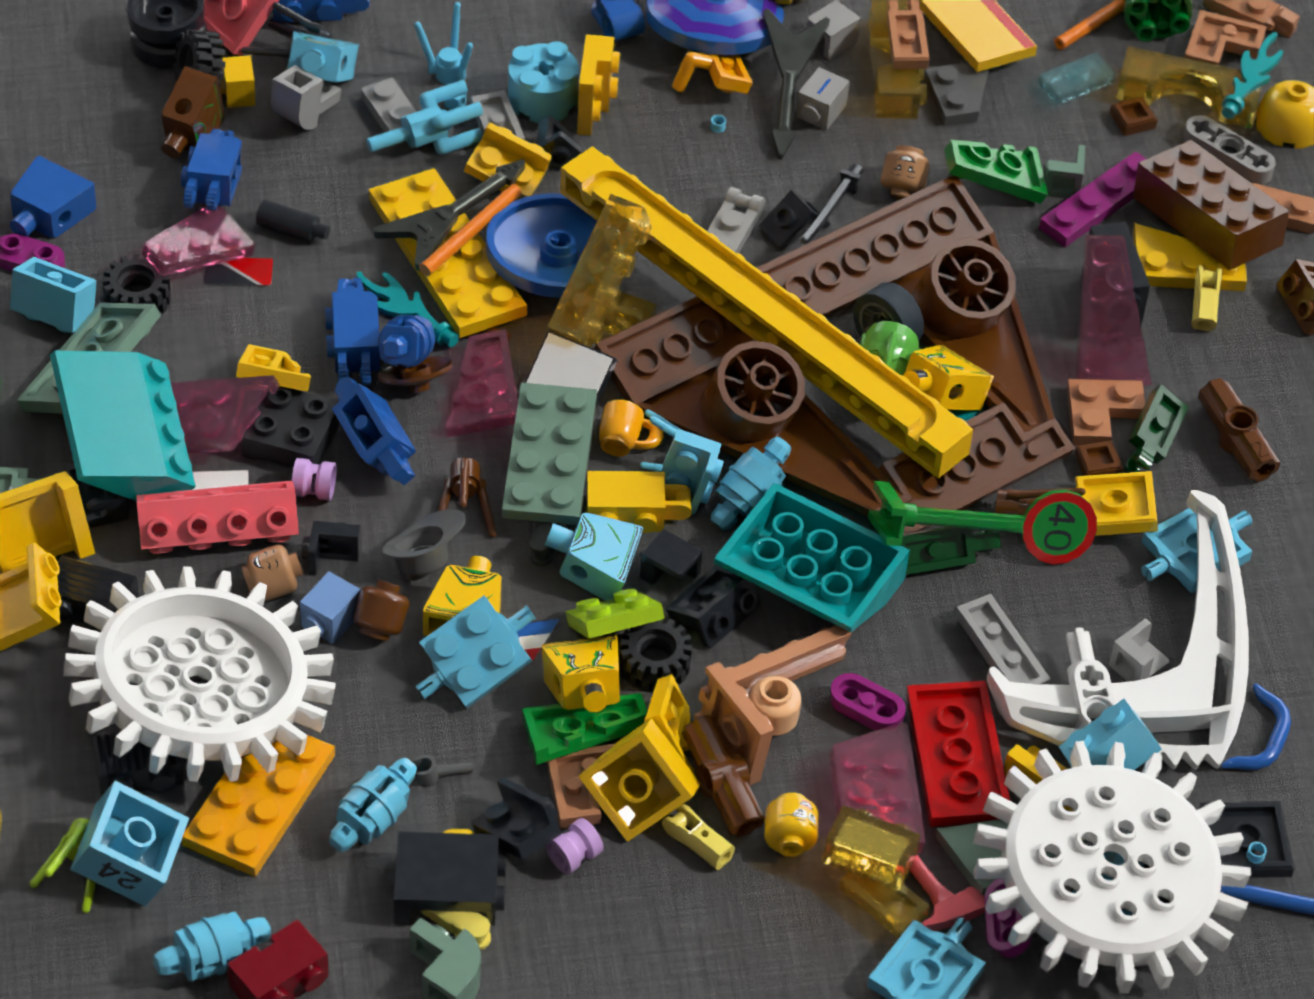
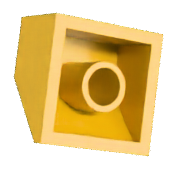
(640, 780)

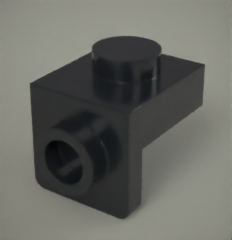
(557, 141)
(331, 541)

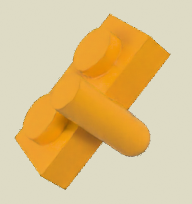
(725, 70)

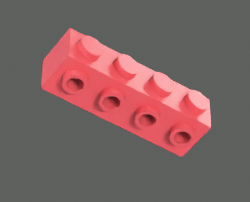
(217, 516)

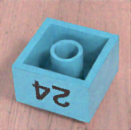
(130, 843)

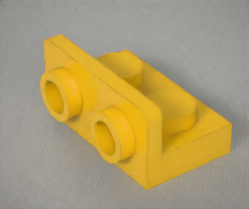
(501, 148)

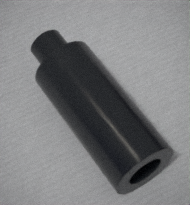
(291, 221)

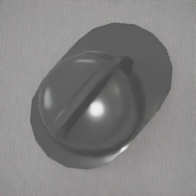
(425, 544)

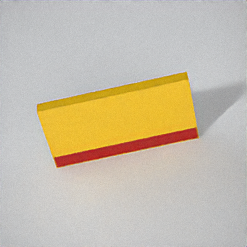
(979, 31)

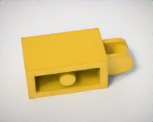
(637, 498)

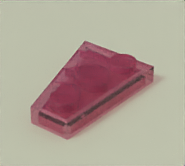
(198, 242)
(486, 387)

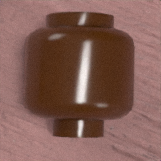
(381, 610)

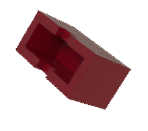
(281, 970)

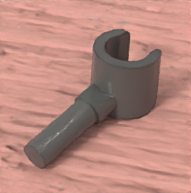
(434, 771)

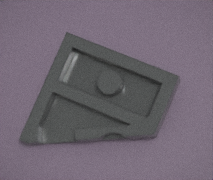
(956, 92)

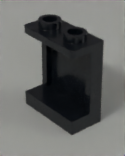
(448, 874)

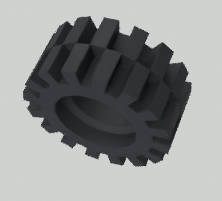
(200, 52)
(136, 273)
(655, 636)

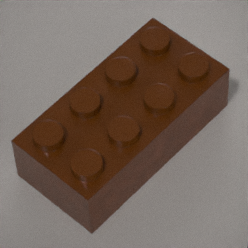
(1210, 204)

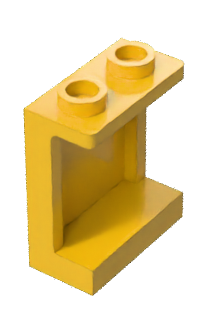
(43, 514)
(29, 598)

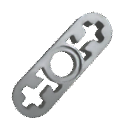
(1250, 160)

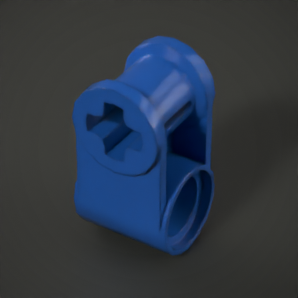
(619, 18)

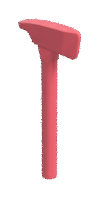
(947, 906)

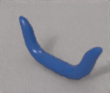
(1277, 737)

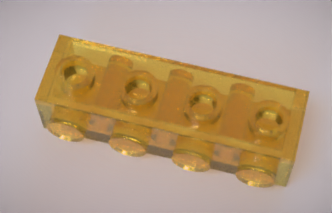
(600, 271)

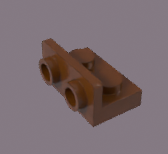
(1298, 292)

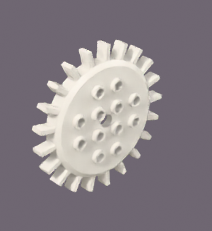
(226, 634)
(1091, 920)

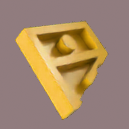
(268, 362)
(670, 713)

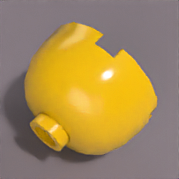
(1287, 114)

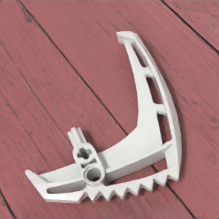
(1164, 702)

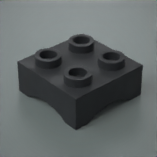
(291, 427)

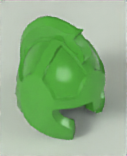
(891, 343)

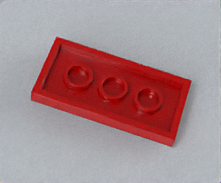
(956, 750)

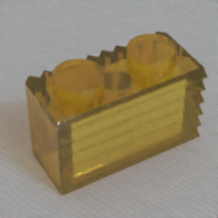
(871, 847)

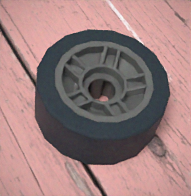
(887, 303)

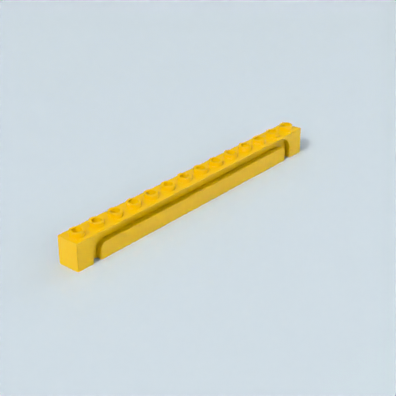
(775, 316)

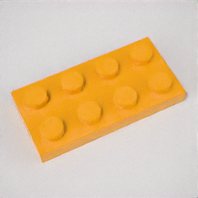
(250, 815)

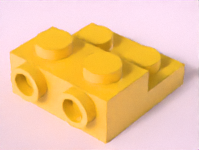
(596, 81)

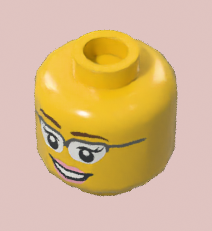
(790, 823)

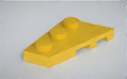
(1174, 261)

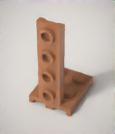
(729, 689)

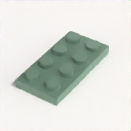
(107, 328)
(549, 453)

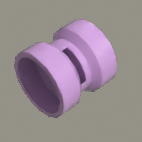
(314, 478)
(575, 845)

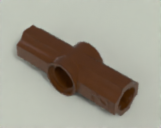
(1238, 430)
(723, 776)

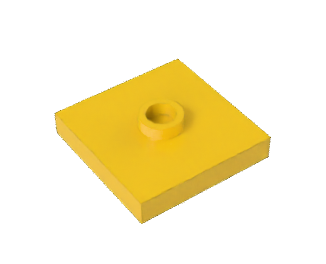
(1121, 502)

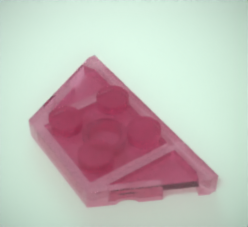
(219, 410)
(879, 776)

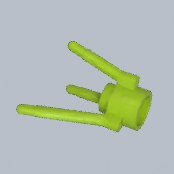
(67, 848)

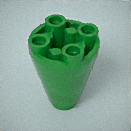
(1157, 17)

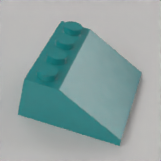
(122, 422)
(815, 558)

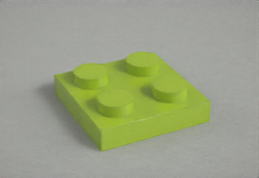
(623, 612)

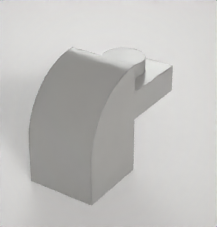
(302, 96)

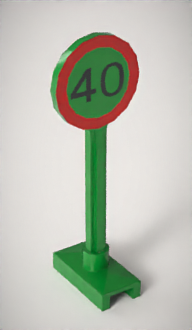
(1054, 526)

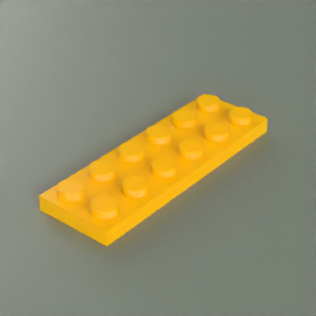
(464, 285)

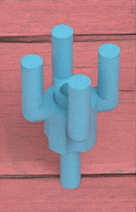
(433, 124)

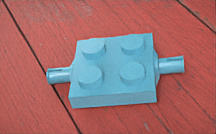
(1177, 547)
(475, 651)
(928, 965)

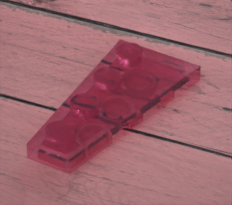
(1109, 317)

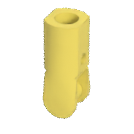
(1206, 299)
(700, 839)
(457, 921)

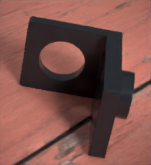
(789, 218)

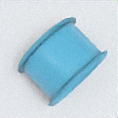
(718, 119)
(1254, 858)

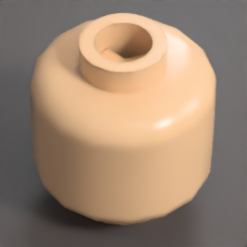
(779, 701)

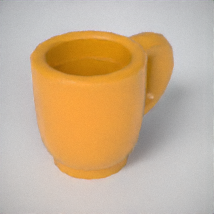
(621, 428)

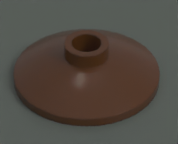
(418, 376)

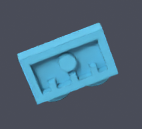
(693, 463)

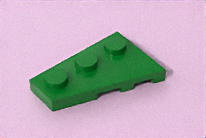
(998, 169)
(561, 731)

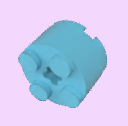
(543, 81)

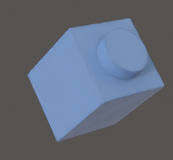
(330, 606)

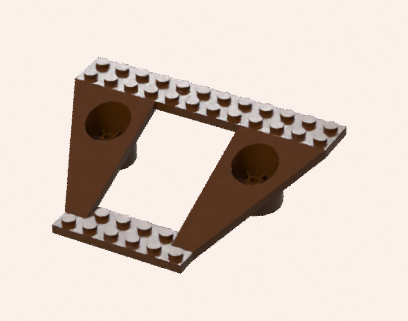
(922, 242)

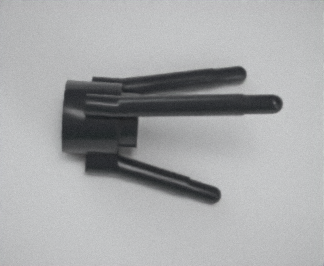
(311, 28)

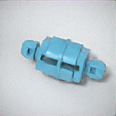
(749, 482)
(372, 804)
(210, 944)

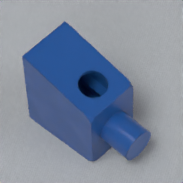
(50, 199)

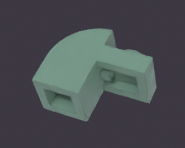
(453, 962)

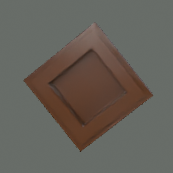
(1133, 116)
(1098, 458)

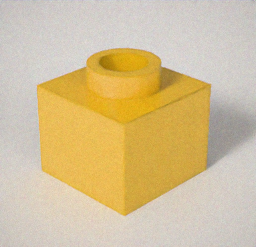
(238, 82)

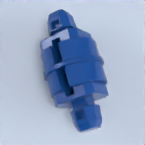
(406, 340)

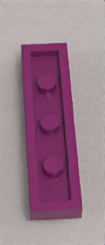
(1092, 203)

